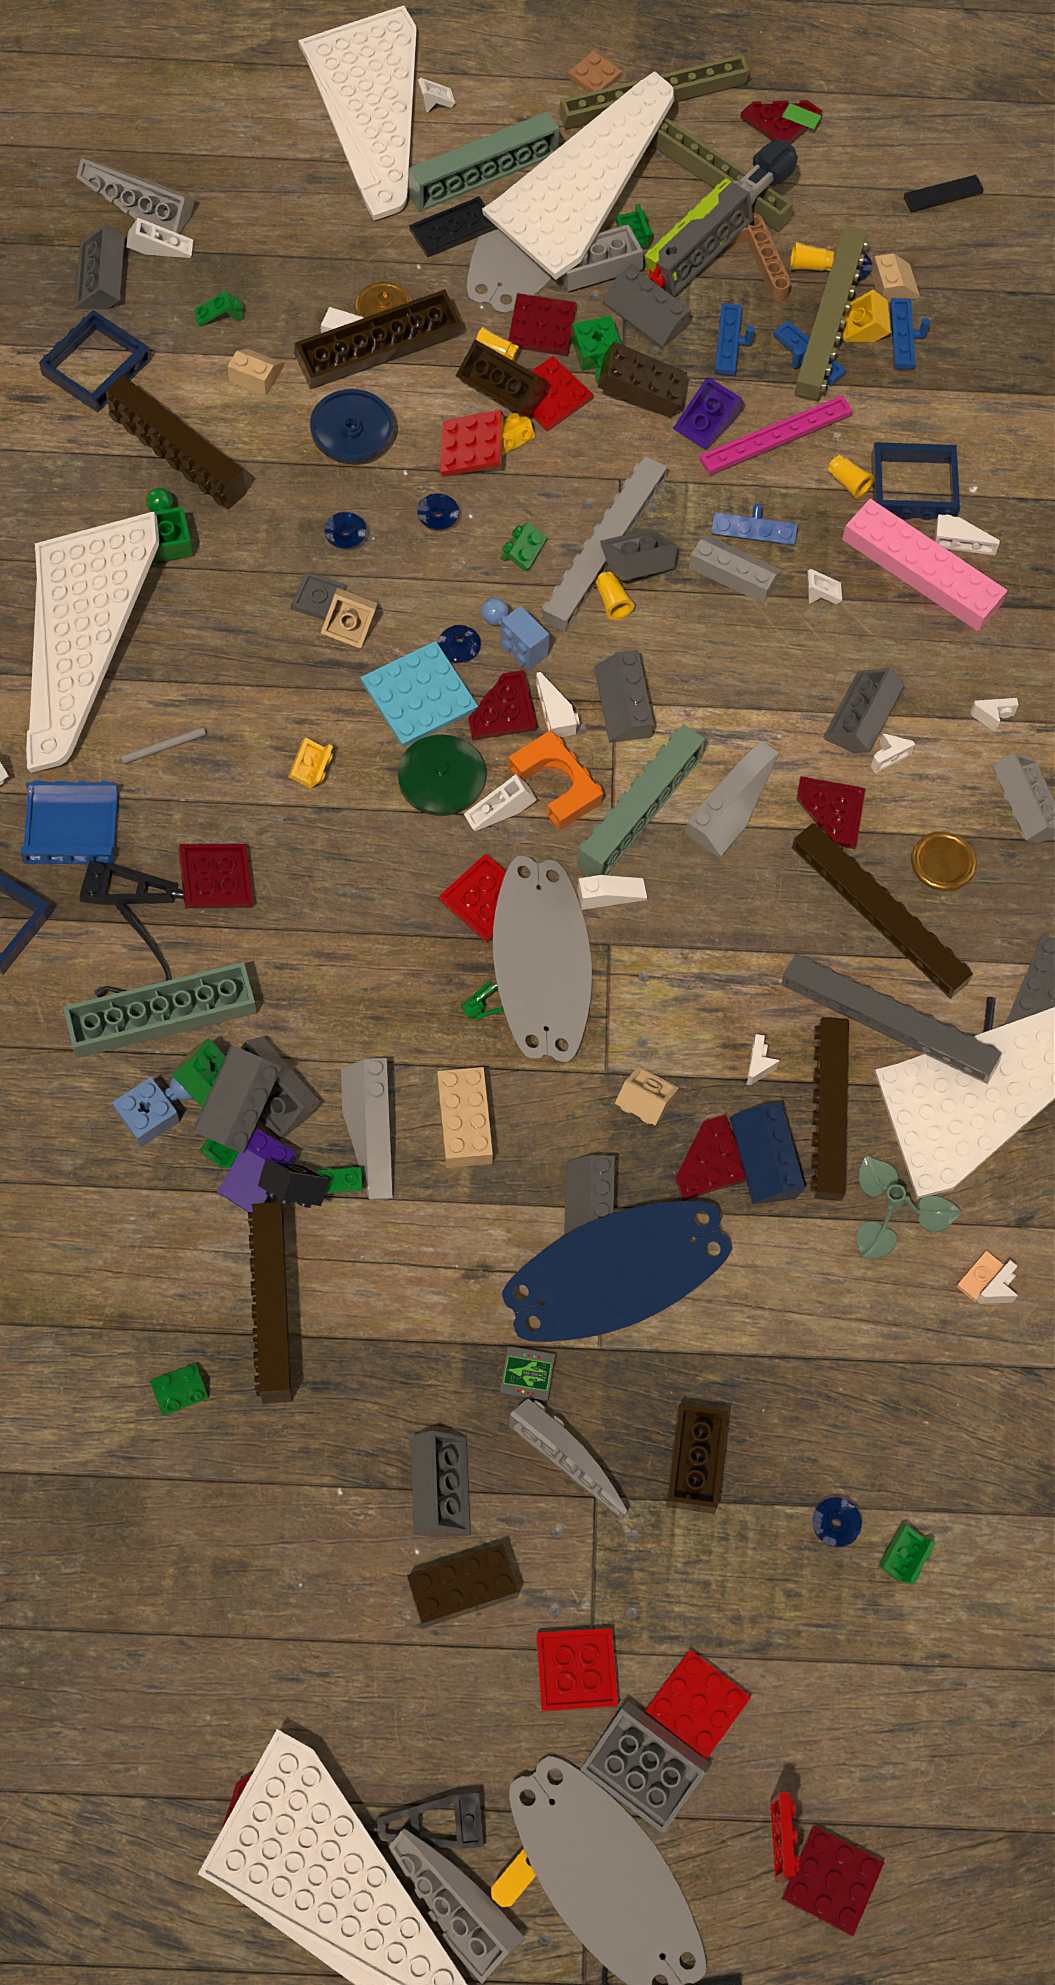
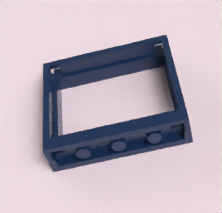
(76, 336)
(916, 454)
(41, 910)

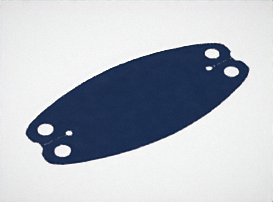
(616, 1271)

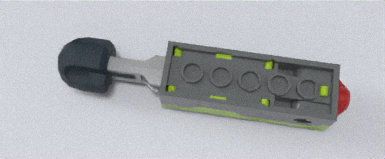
(716, 219)

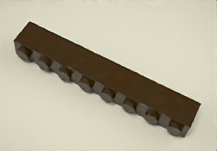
(830, 1109)

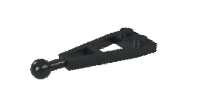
(97, 880)
(467, 1820)

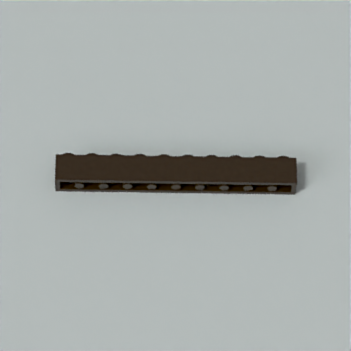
(882, 910)

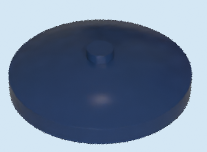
(351, 425)

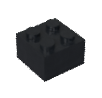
(293, 1183)

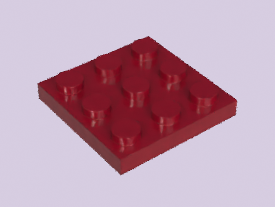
(542, 324)
(215, 876)
(833, 1881)

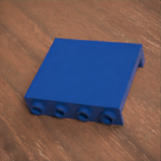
(70, 822)

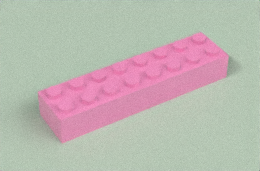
(924, 564)

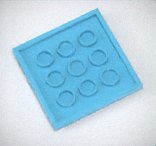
(419, 694)

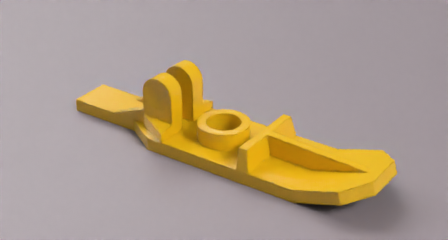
(513, 1881)

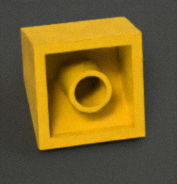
(867, 318)

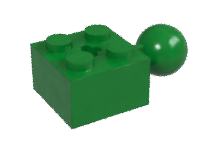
(592, 340)
(172, 526)
(200, 1070)

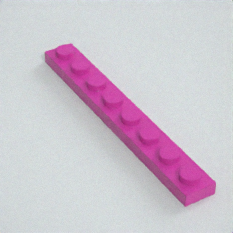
(775, 435)

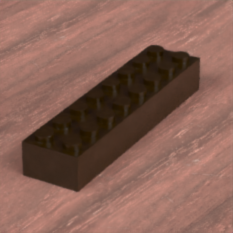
(377, 339)
(175, 442)
(271, 1306)

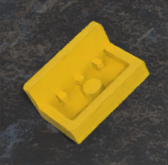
(516, 431)
(310, 763)

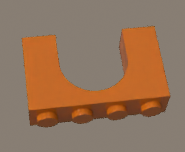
(549, 752)

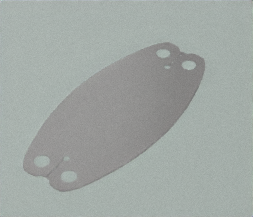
(503, 261)
(542, 959)
(606, 1877)

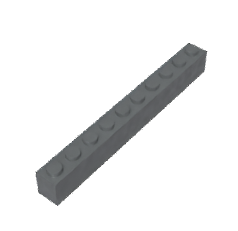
(892, 1018)

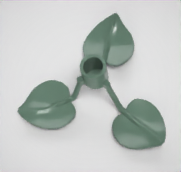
(880, 1177)

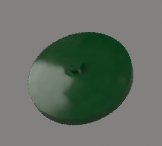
(441, 775)

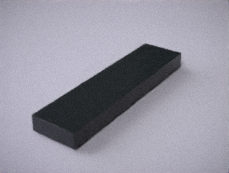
(943, 193)

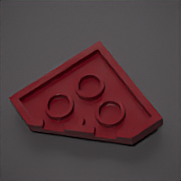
(769, 119)
(503, 709)
(833, 808)
(711, 1161)

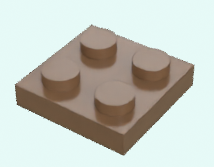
(594, 73)

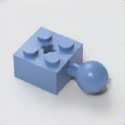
(519, 632)
(149, 1097)

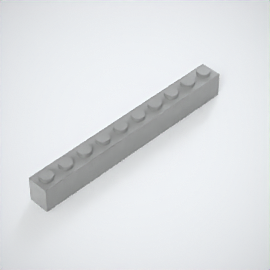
(616, 522)

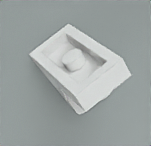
(435, 93)
(823, 587)
(990, 710)
(893, 751)
(759, 1064)
(997, 1290)

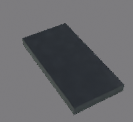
(451, 227)

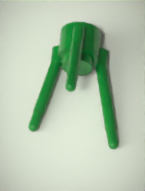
(473, 1006)

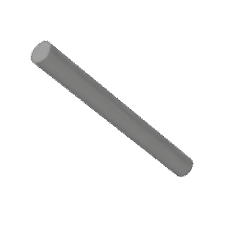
(163, 745)

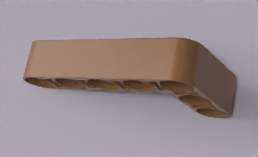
(766, 257)

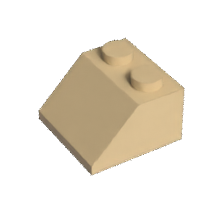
(893, 277)
(254, 370)
(349, 618)
(646, 1096)

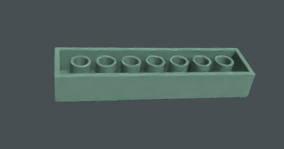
(483, 161)
(641, 802)
(159, 1010)

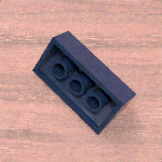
(767, 1154)

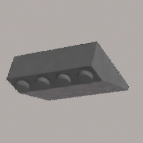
(645, 1767)

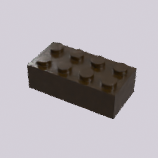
(502, 378)
(642, 379)
(697, 1459)
(462, 1586)

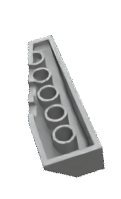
(138, 195)
(731, 803)
(367, 1120)
(561, 1448)
(467, 1916)

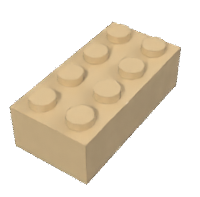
(464, 1117)

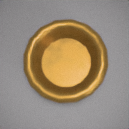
(380, 297)
(943, 861)

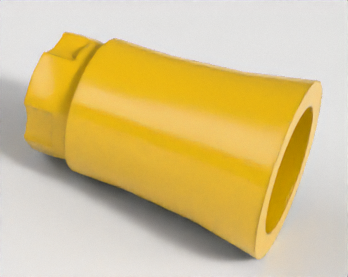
(810, 258)
(497, 343)
(851, 476)
(614, 597)

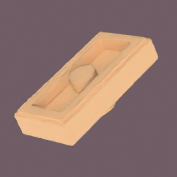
(980, 1276)

